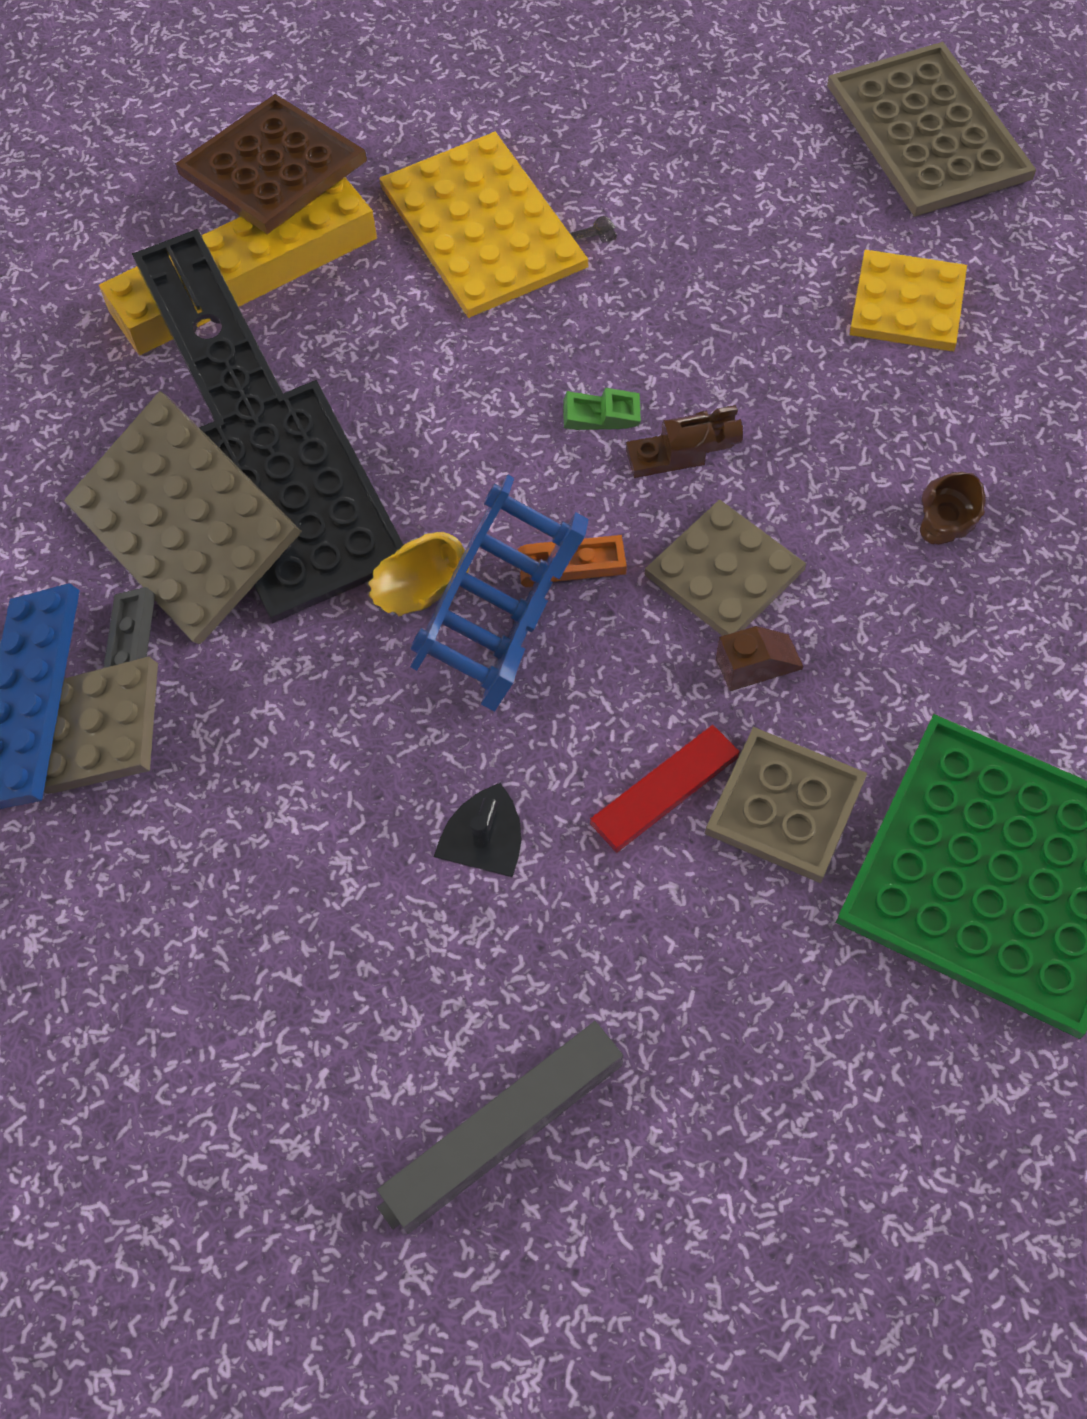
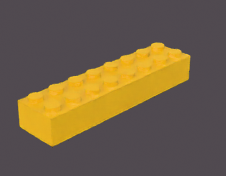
(252, 260)

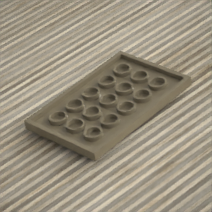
(930, 128)
(181, 517)

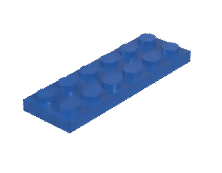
(31, 684)

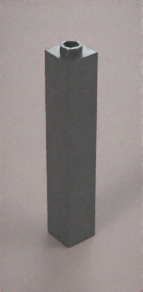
(498, 1128)

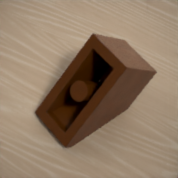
(755, 656)

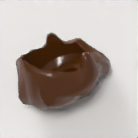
(951, 507)

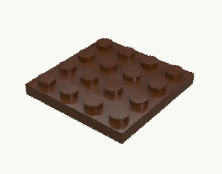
(271, 163)

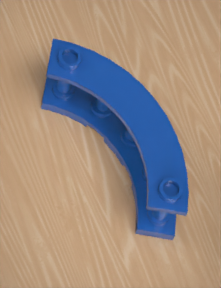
(525, 613)

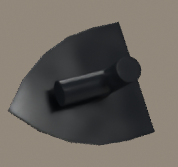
(483, 833)

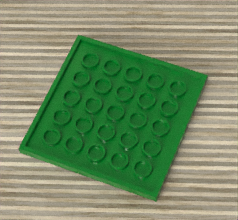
(984, 874)

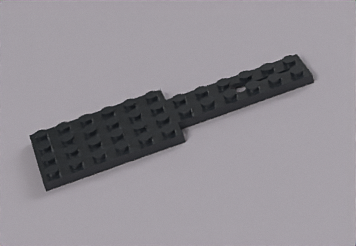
(277, 439)

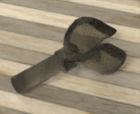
(602, 227)

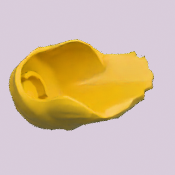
(416, 573)

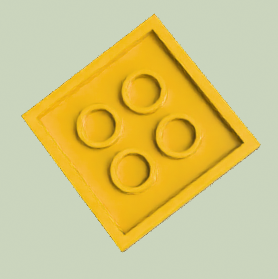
(909, 300)

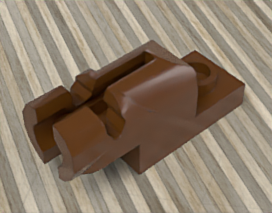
(685, 442)

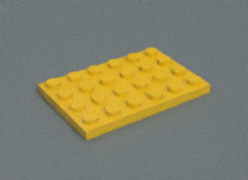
(483, 224)

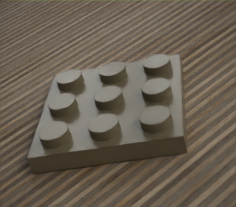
(725, 569)
(103, 726)
(786, 804)

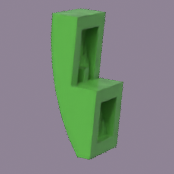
(610, 411)

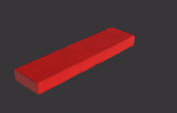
(664, 788)

